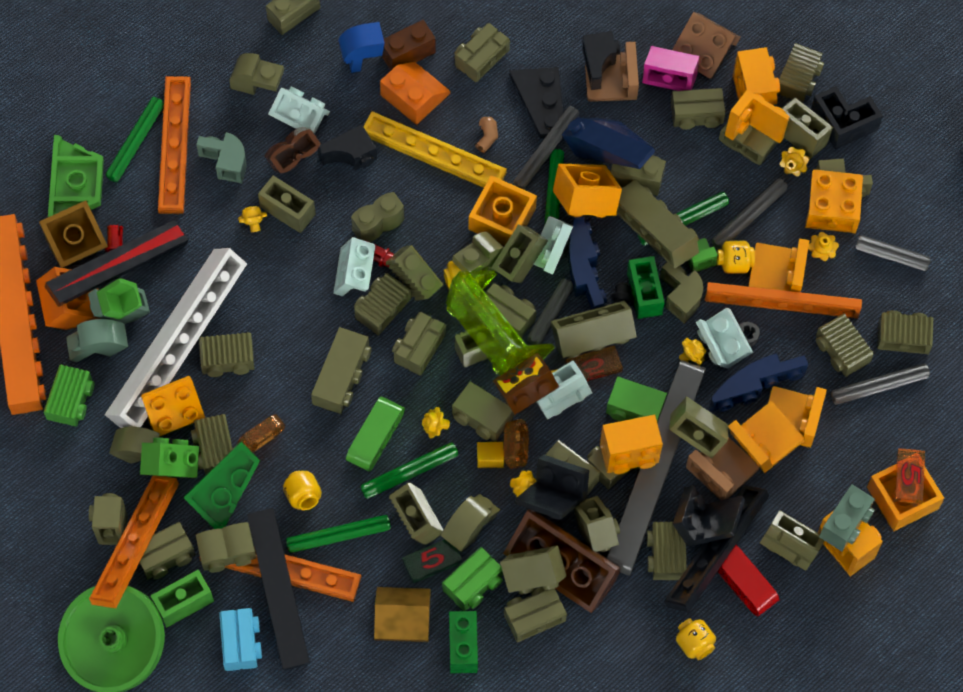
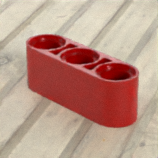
(748, 582)

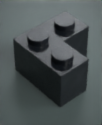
(848, 121)

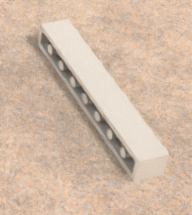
(177, 336)

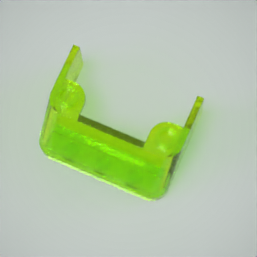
(487, 324)

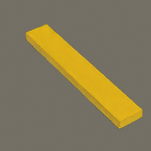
(431, 150)

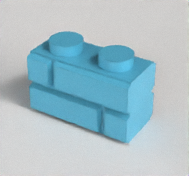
(238, 639)

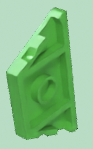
(74, 177)

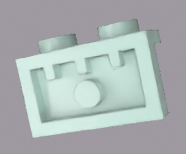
(298, 111)
(557, 234)
(354, 266)
(724, 339)

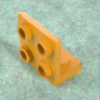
(758, 113)
(835, 201)
(779, 267)
(173, 406)
(800, 410)
(767, 436)

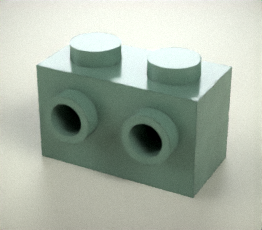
(846, 518)

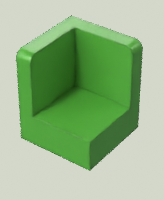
(705, 258)
(119, 298)

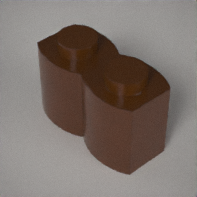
(287, 154)

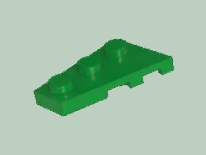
(222, 486)

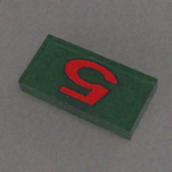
(431, 560)

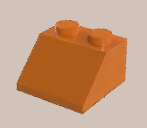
(412, 91)
(67, 315)

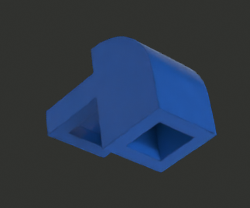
(361, 43)

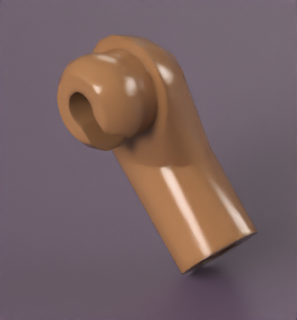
(490, 132)

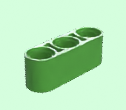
(375, 434)

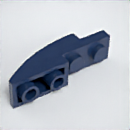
(582, 264)
(748, 382)

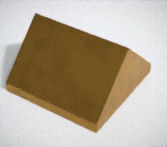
(73, 234)
(402, 614)

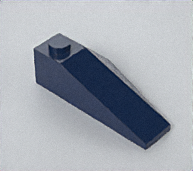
(607, 142)

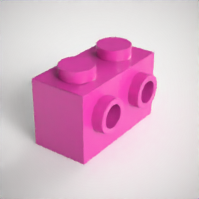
(670, 69)

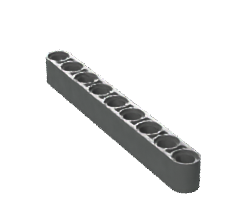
(651, 480)

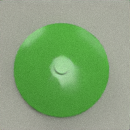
(111, 646)

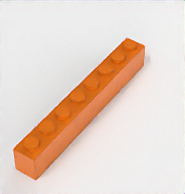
(17, 323)

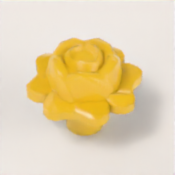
(794, 161)
(252, 216)
(823, 246)
(693, 351)
(434, 422)
(522, 482)

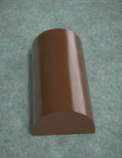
(587, 572)

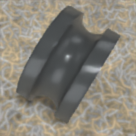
(751, 327)

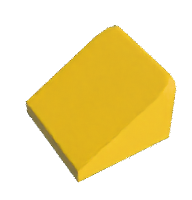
(490, 455)

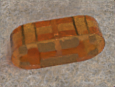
(263, 433)
(516, 443)

